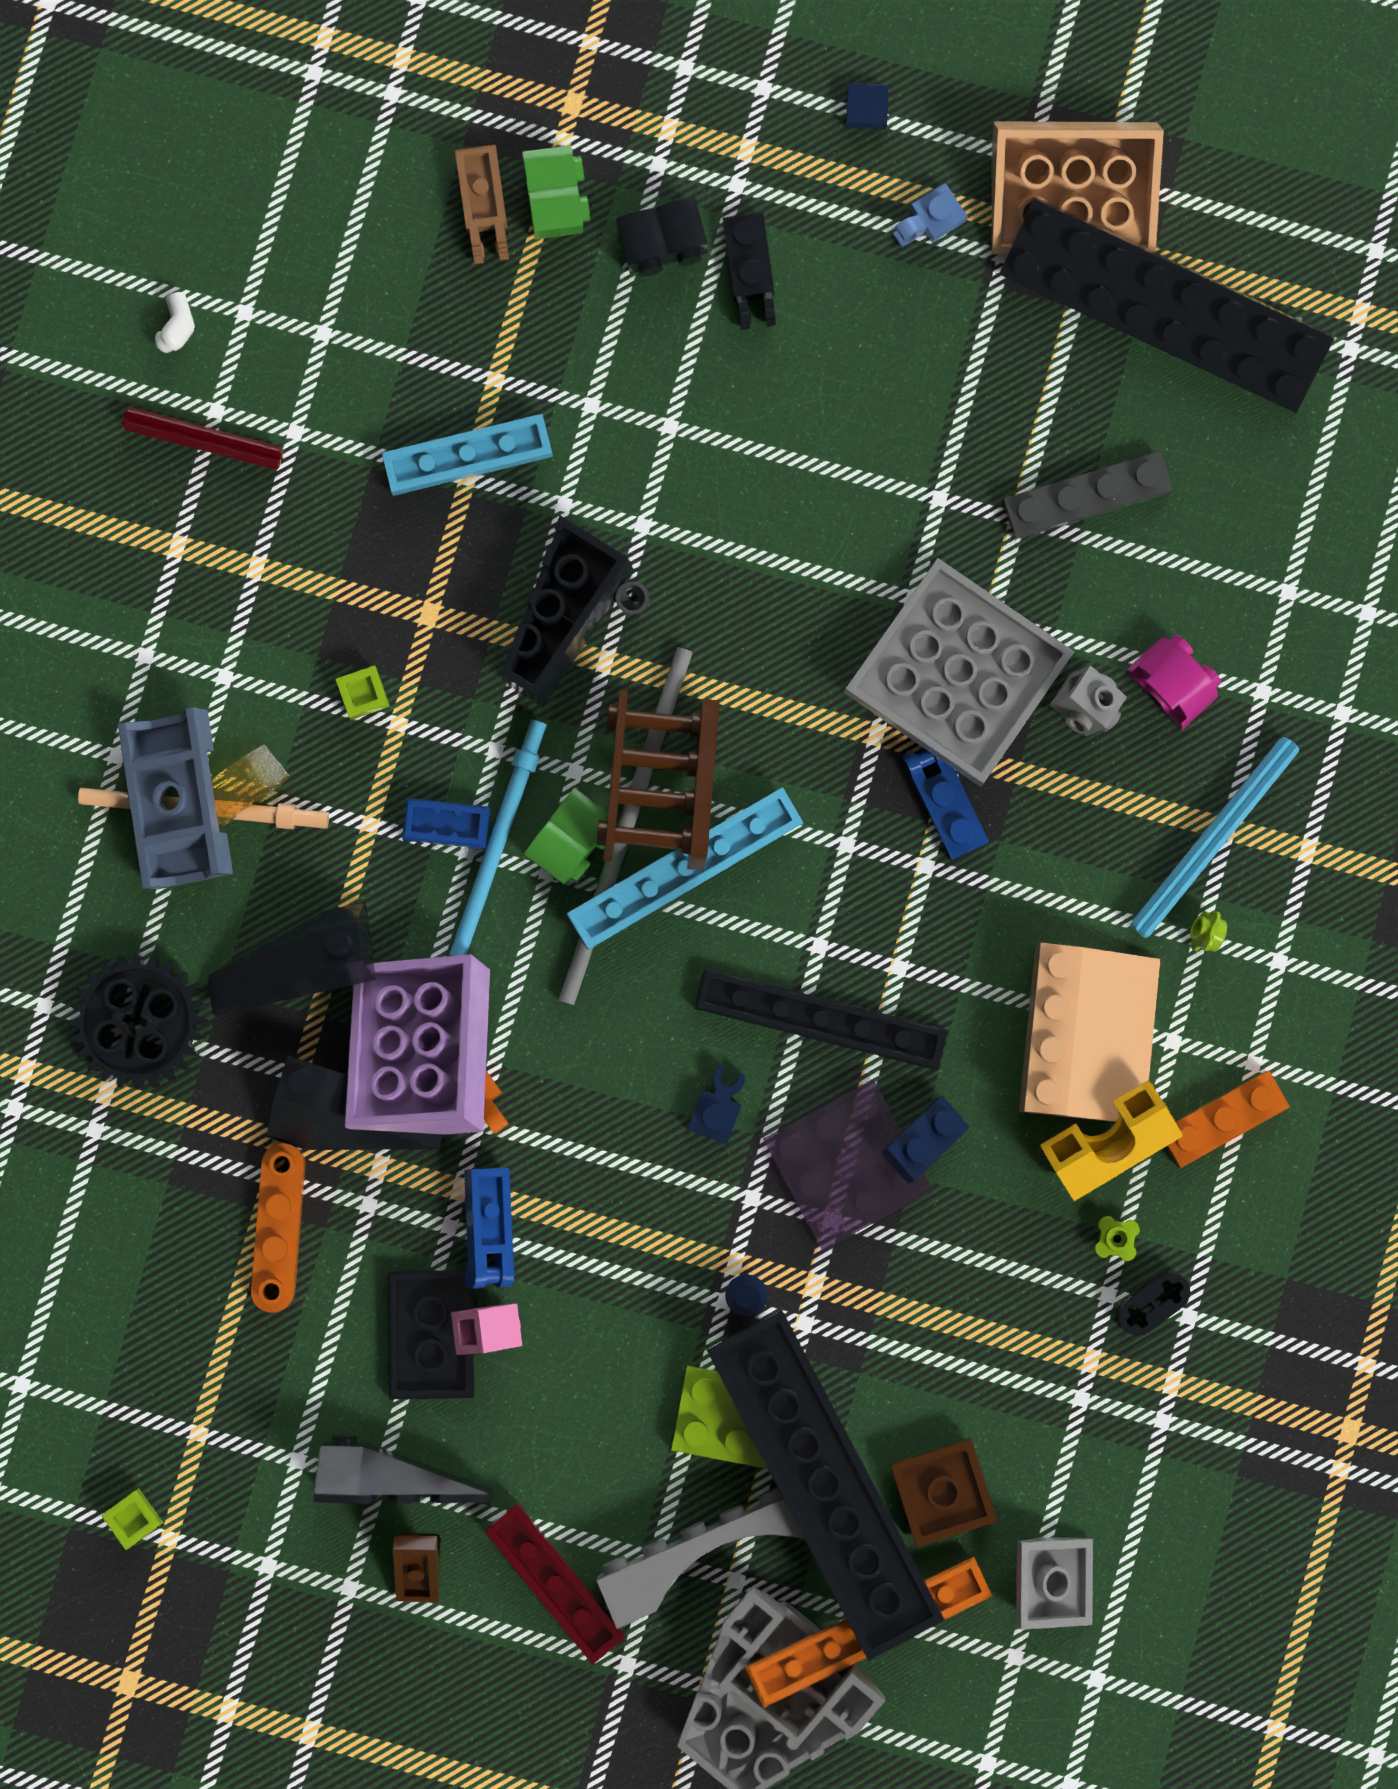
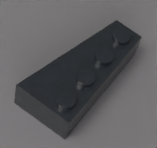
(563, 609)

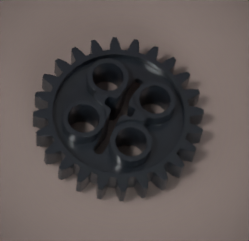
(100, 1012)

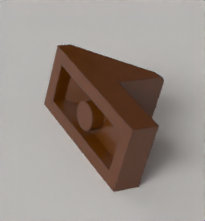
(417, 1567)

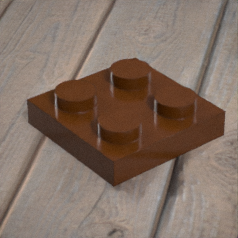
(943, 1492)

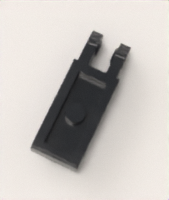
(749, 265)

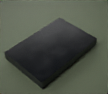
(422, 1335)

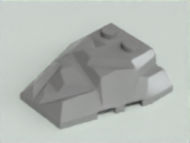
(760, 1745)

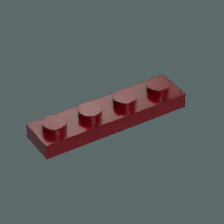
(555, 1583)

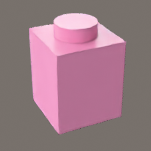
(486, 1329)

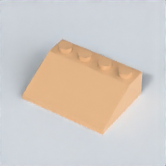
(1086, 168)
(1087, 1030)

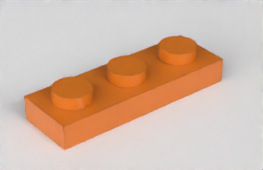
(1227, 1118)

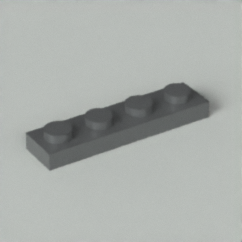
(1087, 495)

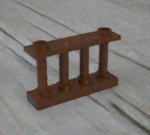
(696, 764)

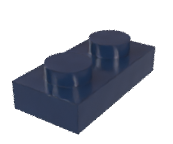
(925, 1139)

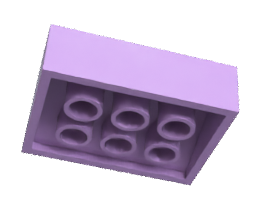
(419, 1047)

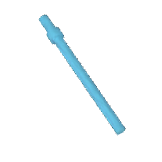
(524, 763)

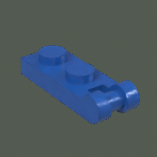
(946, 804)
(488, 1227)

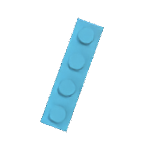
(467, 454)

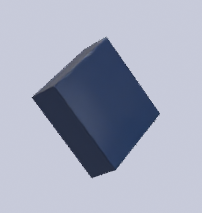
(867, 106)

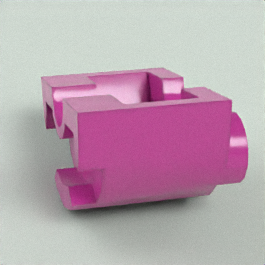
(1175, 679)

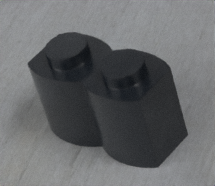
(662, 236)

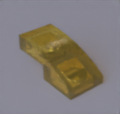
(245, 782)

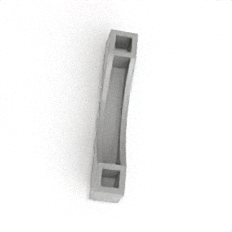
(640, 1585)

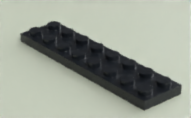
(1166, 305)
(825, 1485)

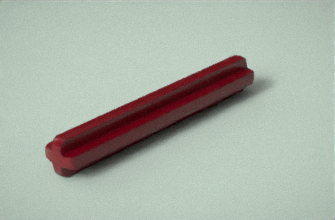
(202, 438)

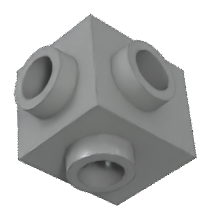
(1089, 701)

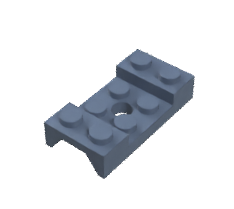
(180, 842)

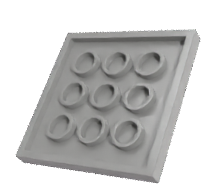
(959, 672)

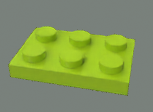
(711, 1423)

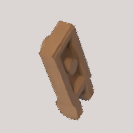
(482, 198)

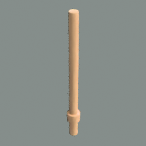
(284, 816)

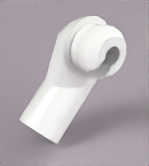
(180, 325)

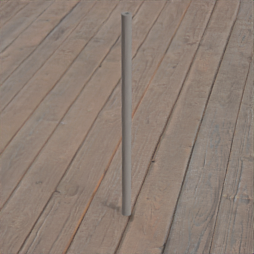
(628, 818)

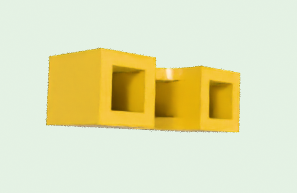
(1139, 1132)

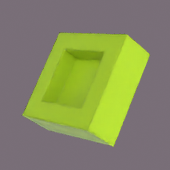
(362, 692)
(132, 1519)

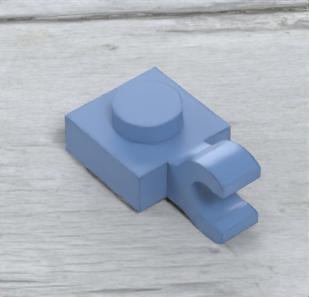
(933, 214)

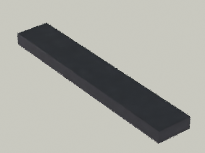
(821, 1019)

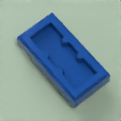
(446, 823)

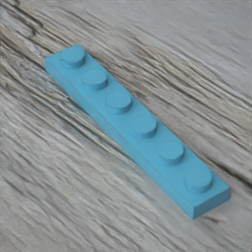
(670, 877)

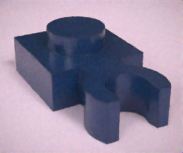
(715, 1112)

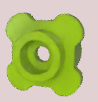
(1208, 931)
(1106, 1244)

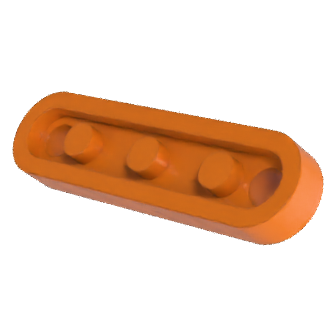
(278, 1227)

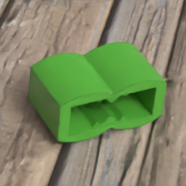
(554, 192)
(568, 838)

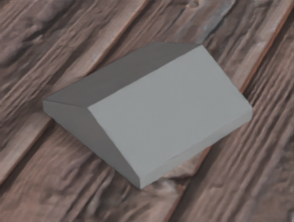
(1054, 1582)

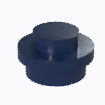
(746, 1295)

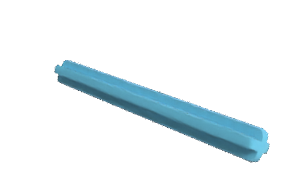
(1214, 837)

